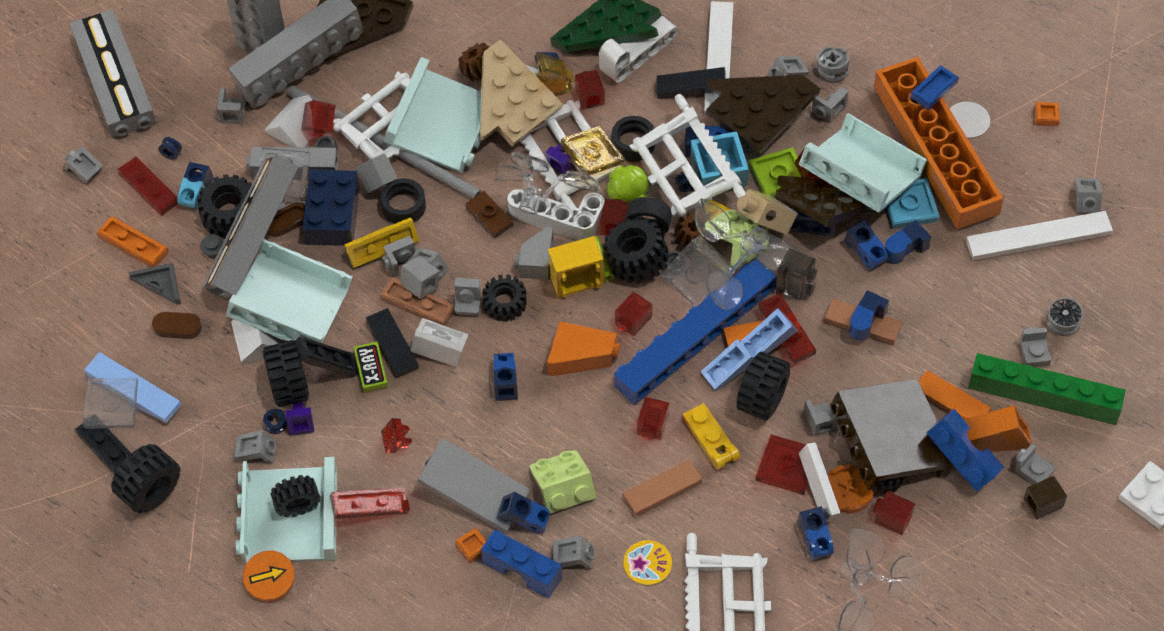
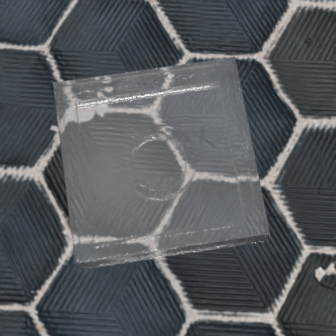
(110, 403)

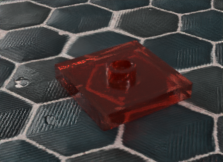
(783, 466)

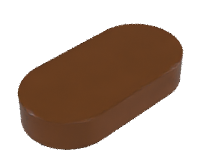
(287, 219)
(176, 325)

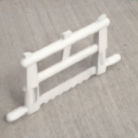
(664, 133)
(362, 140)
(562, 190)
(727, 565)

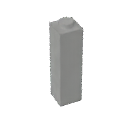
(319, 158)

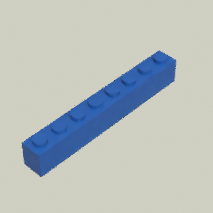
(690, 335)

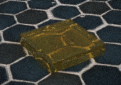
(592, 151)

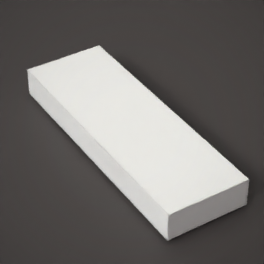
(819, 481)

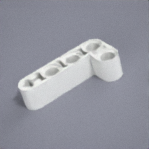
(623, 59)
(553, 211)

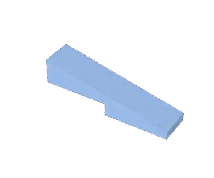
(739, 354)
(149, 397)

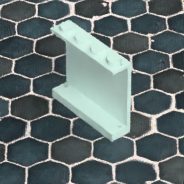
(437, 119)
(864, 163)
(289, 294)
(298, 538)

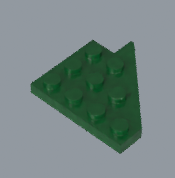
(608, 20)

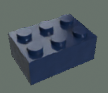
(331, 207)

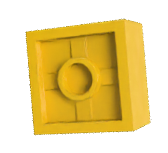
(576, 267)

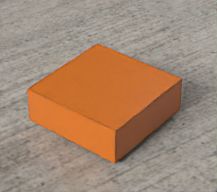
(1047, 114)
(471, 545)

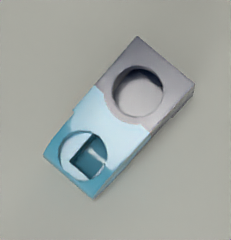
(192, 183)

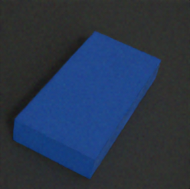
(934, 87)

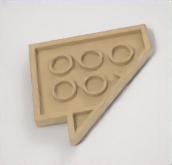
(512, 96)

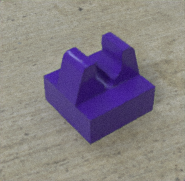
(558, 160)
(299, 419)

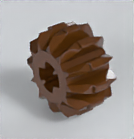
(471, 61)
(686, 230)

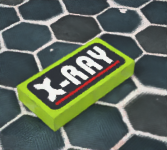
(370, 367)

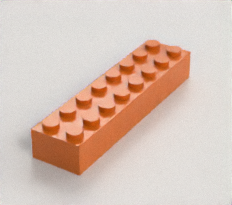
(935, 134)

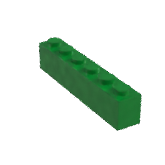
(1047, 389)

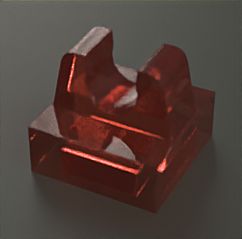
(394, 437)

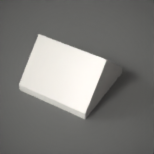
(288, 124)
(251, 341)
(439, 342)

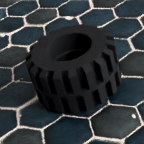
(217, 194)
(630, 236)
(285, 373)
(763, 386)
(145, 478)

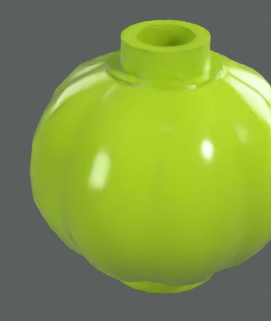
(627, 183)

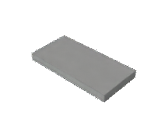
(469, 483)

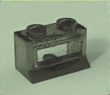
(796, 275)

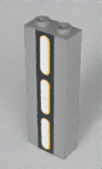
(113, 74)
(250, 226)

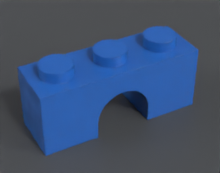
(952, 439)
(536, 569)

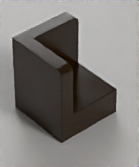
(1045, 497)

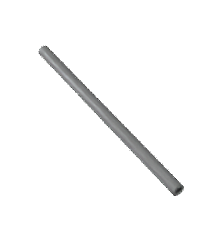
(417, 161)

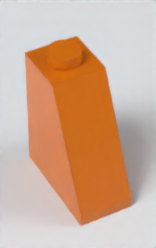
(581, 349)
(999, 430)

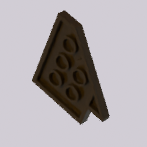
(377, 19)
(760, 105)
(818, 199)

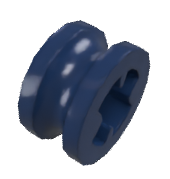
(170, 148)
(683, 183)
(269, 416)

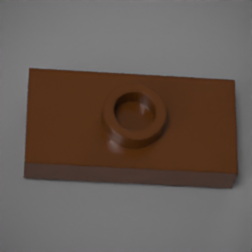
(489, 214)

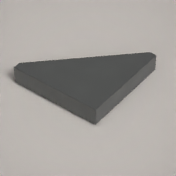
(159, 280)

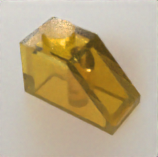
(554, 74)

